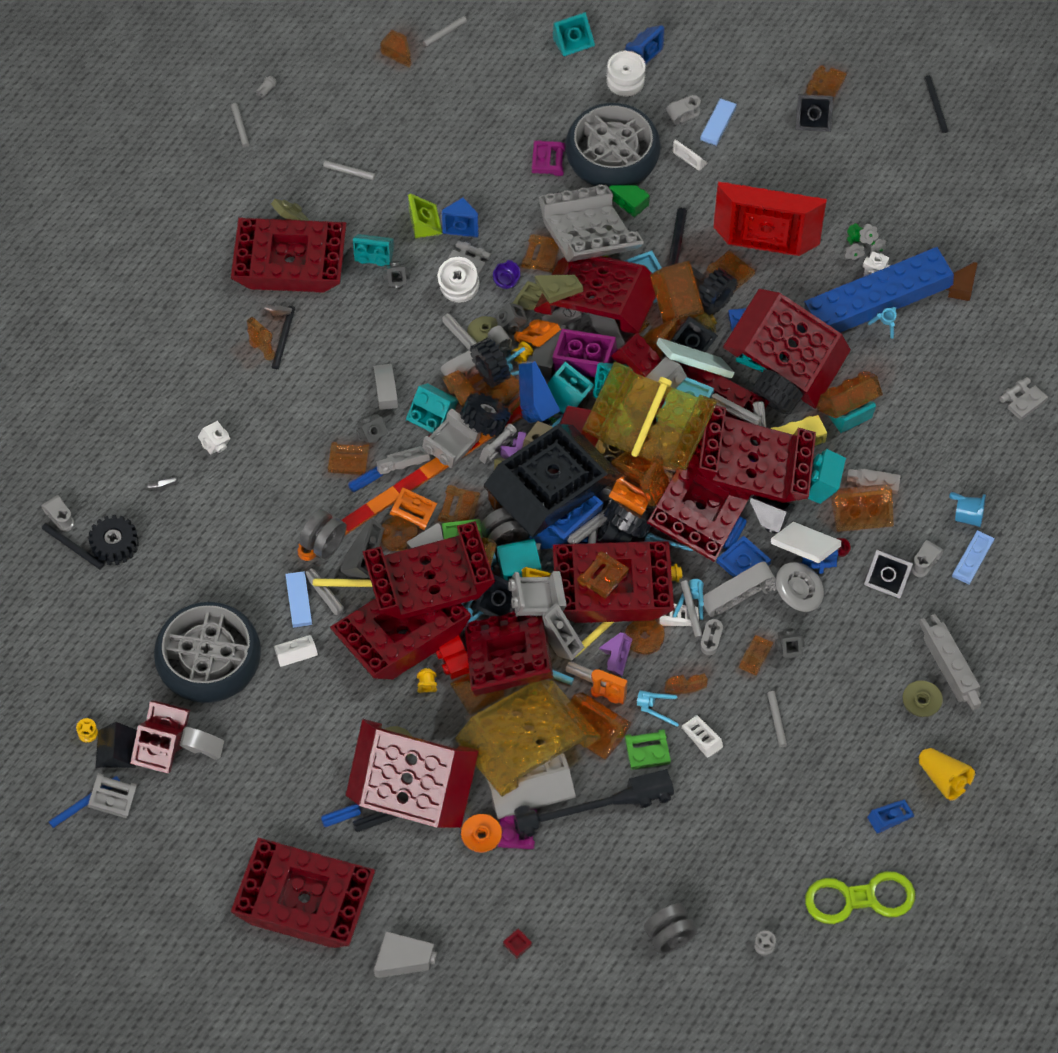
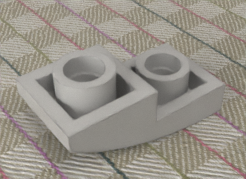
(203, 742)

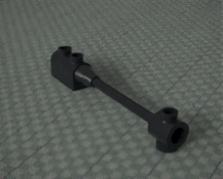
(640, 790)

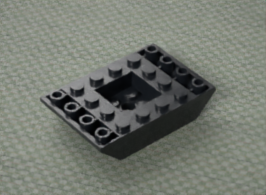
(542, 498)

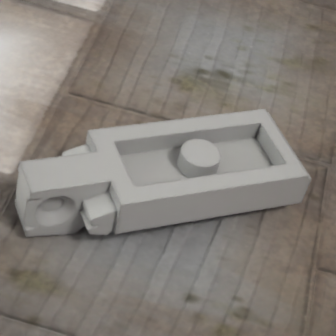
(402, 459)
(867, 477)

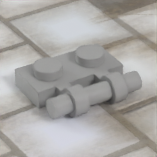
(480, 253)
(1027, 402)

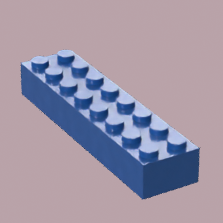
(886, 288)

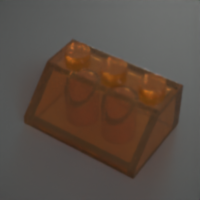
(677, 292)
(850, 394)
(863, 507)
(605, 721)

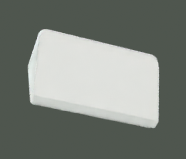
(688, 156)
(295, 650)

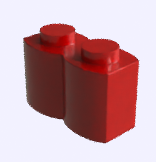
(454, 658)

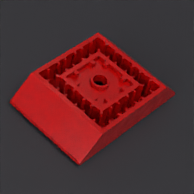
(768, 219)

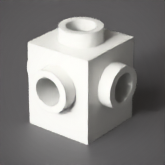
(875, 263)
(214, 438)

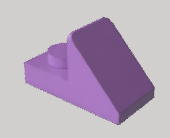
(506, 451)
(618, 648)

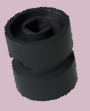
(612, 534)

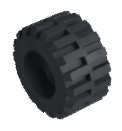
(778, 390)

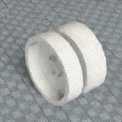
(626, 73)
(458, 279)

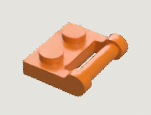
(537, 332)
(629, 496)
(416, 504)
(615, 686)

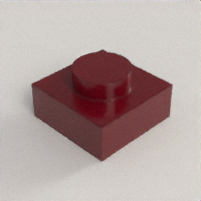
(517, 943)

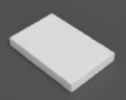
(806, 542)

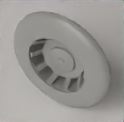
(796, 589)

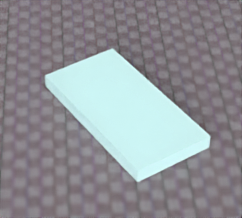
(695, 358)

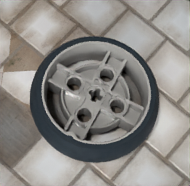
(612, 145)
(207, 652)

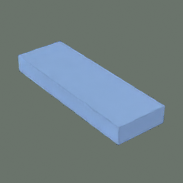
(718, 122)
(973, 557)
(298, 599)

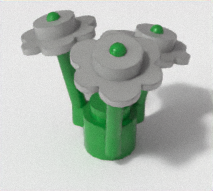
(862, 235)

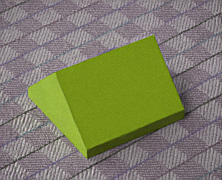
(423, 217)

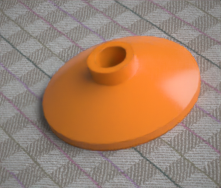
(481, 824)

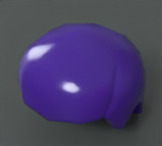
(507, 274)

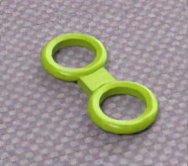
(859, 897)

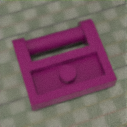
(542, 157)
(510, 837)

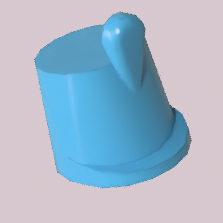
(969, 509)

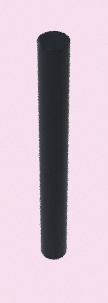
(936, 104)
(283, 338)
(73, 546)

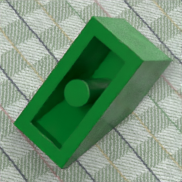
(630, 198)

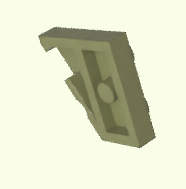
(288, 210)
(558, 286)
(528, 296)

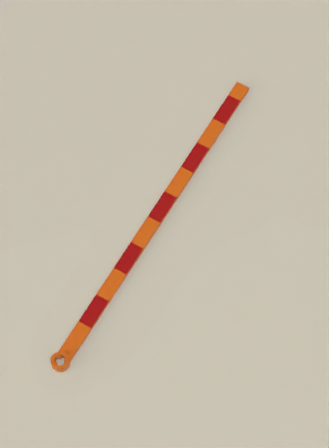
(410, 482)

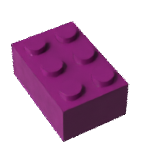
(583, 351)

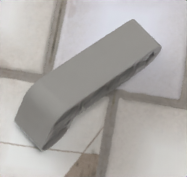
(464, 361)
(739, 589)

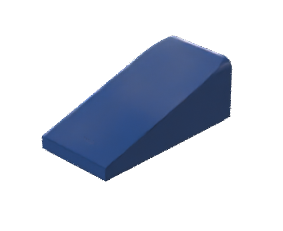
(889, 816)

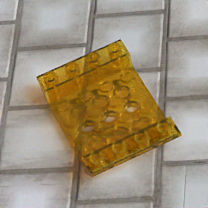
(625, 405)
(509, 749)

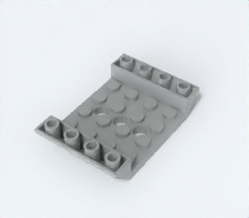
(586, 223)
(538, 788)

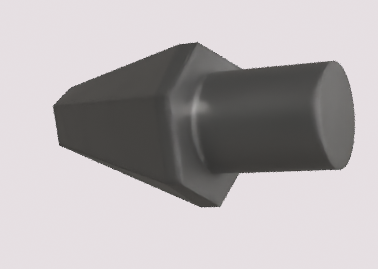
(277, 310)
(162, 484)

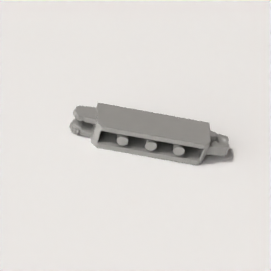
(951, 662)

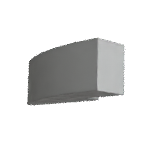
(385, 386)

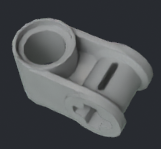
(682, 110)
(58, 513)
(926, 558)

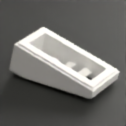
(678, 621)
(710, 745)

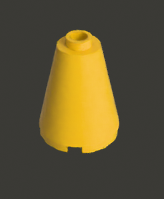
(946, 772)

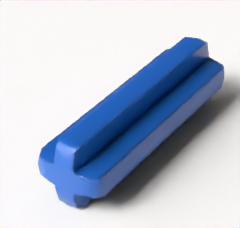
(364, 479)
(735, 533)
(340, 815)

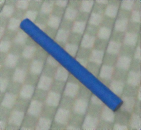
(75, 808)

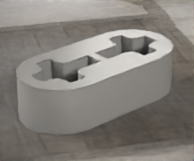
(708, 636)

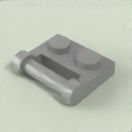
(490, 451)
(110, 801)

